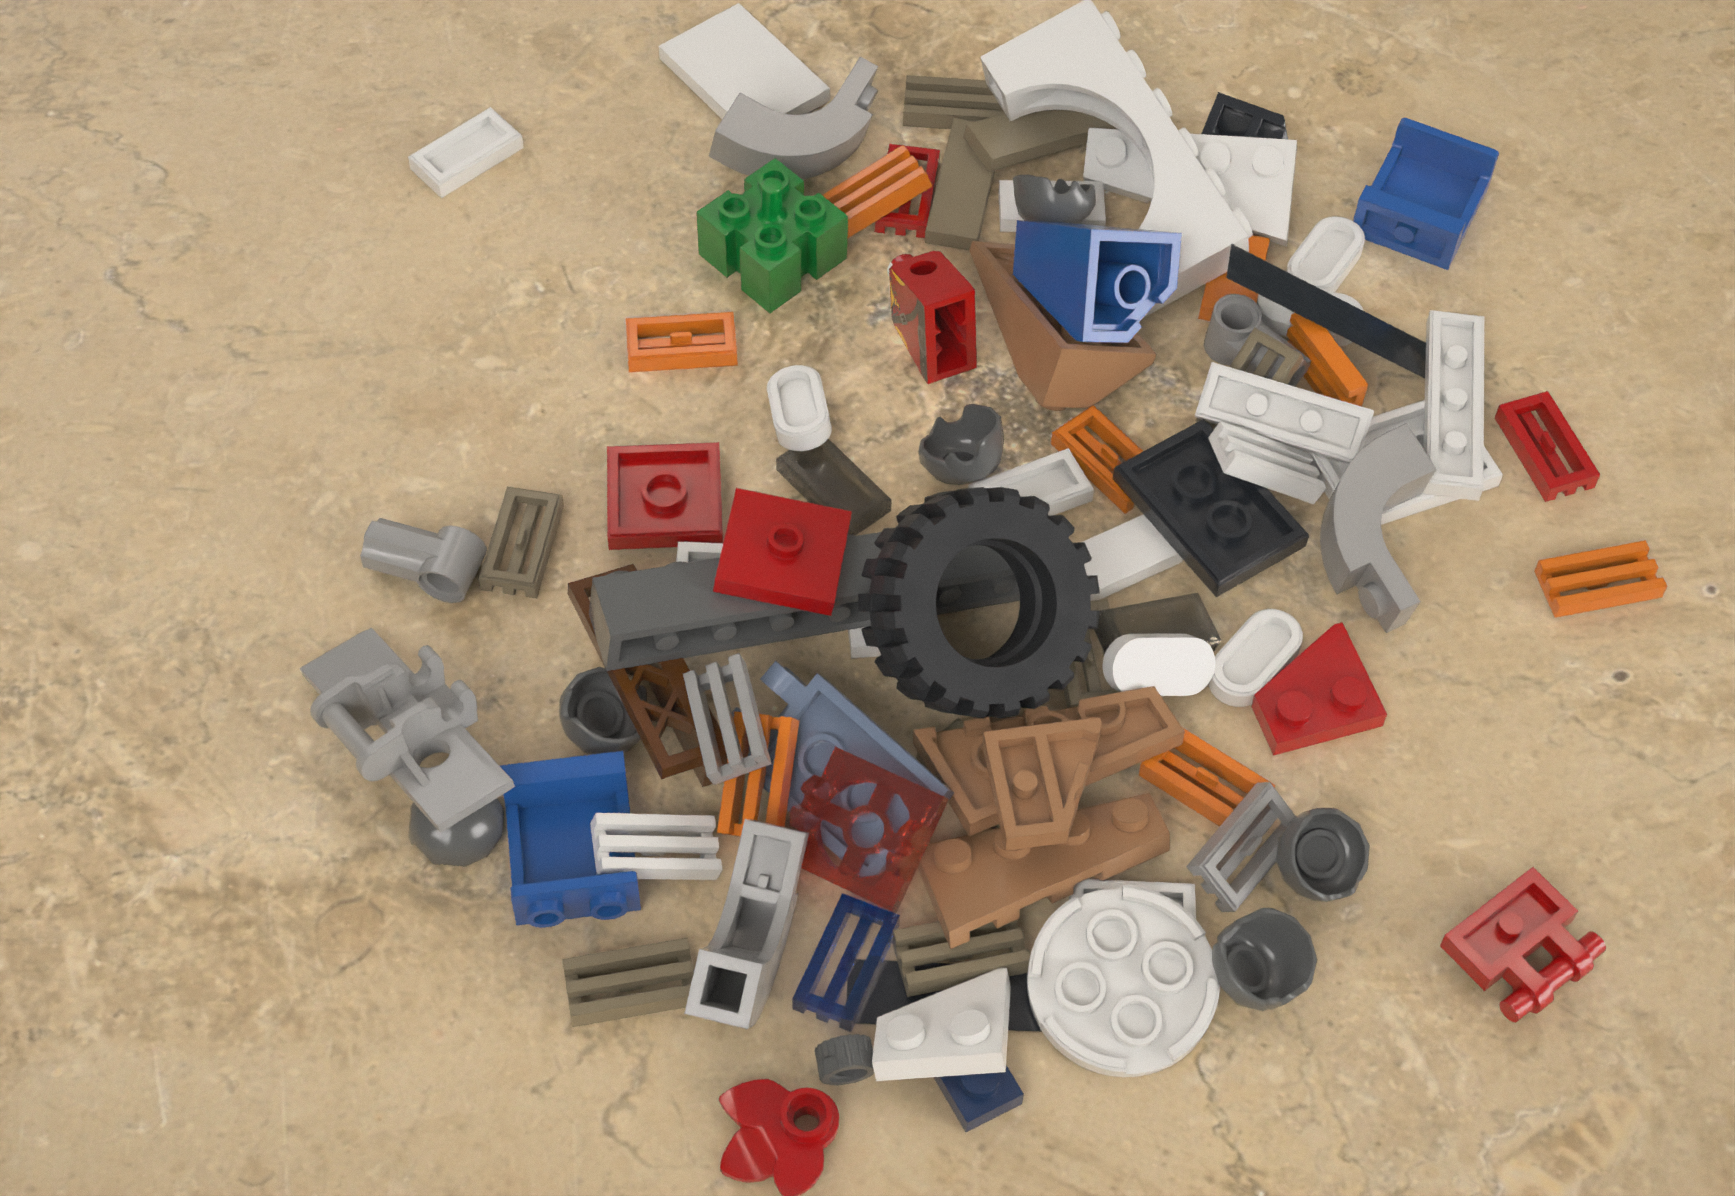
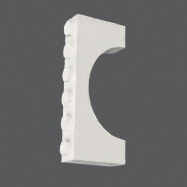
(1083, 68)

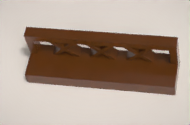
(670, 690)

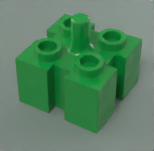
(772, 235)

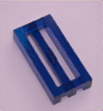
(827, 1006)

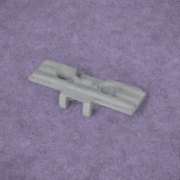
(421, 716)

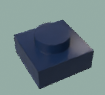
(980, 1096)

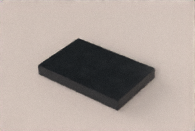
(1210, 518)

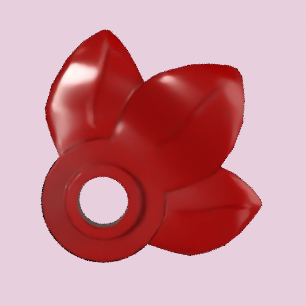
(769, 1139)

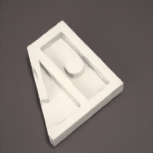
(947, 1032)

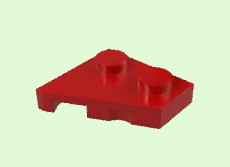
(1318, 696)

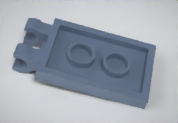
(830, 721)

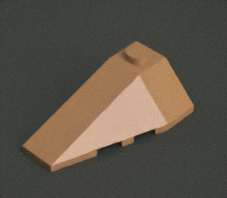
(1045, 356)

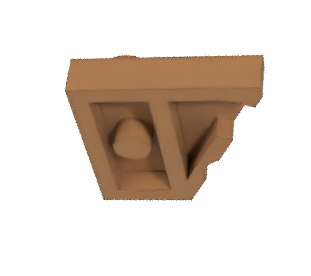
(1039, 778)

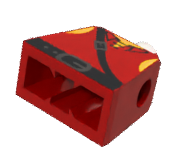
(932, 300)

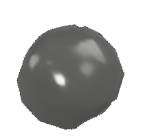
(1062, 203)
(964, 448)
(595, 714)
(461, 843)
(1323, 854)
(1264, 959)

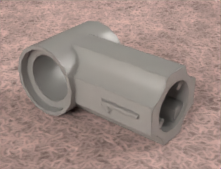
(1231, 325)
(439, 562)

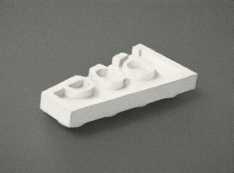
(1252, 170)

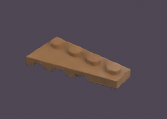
(1132, 730)
(981, 883)

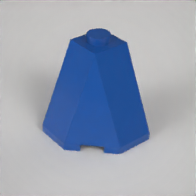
(1095, 275)

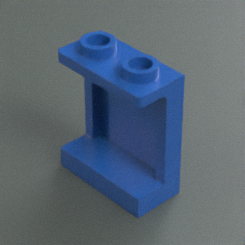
(1426, 193)
(553, 839)

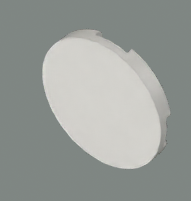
(1122, 981)

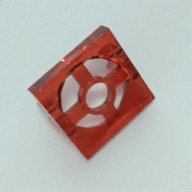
(903, 847)

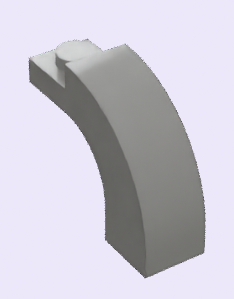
(804, 143)
(1351, 537)
(747, 947)

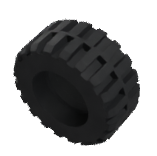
(1051, 612)

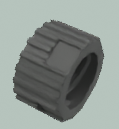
(844, 1059)

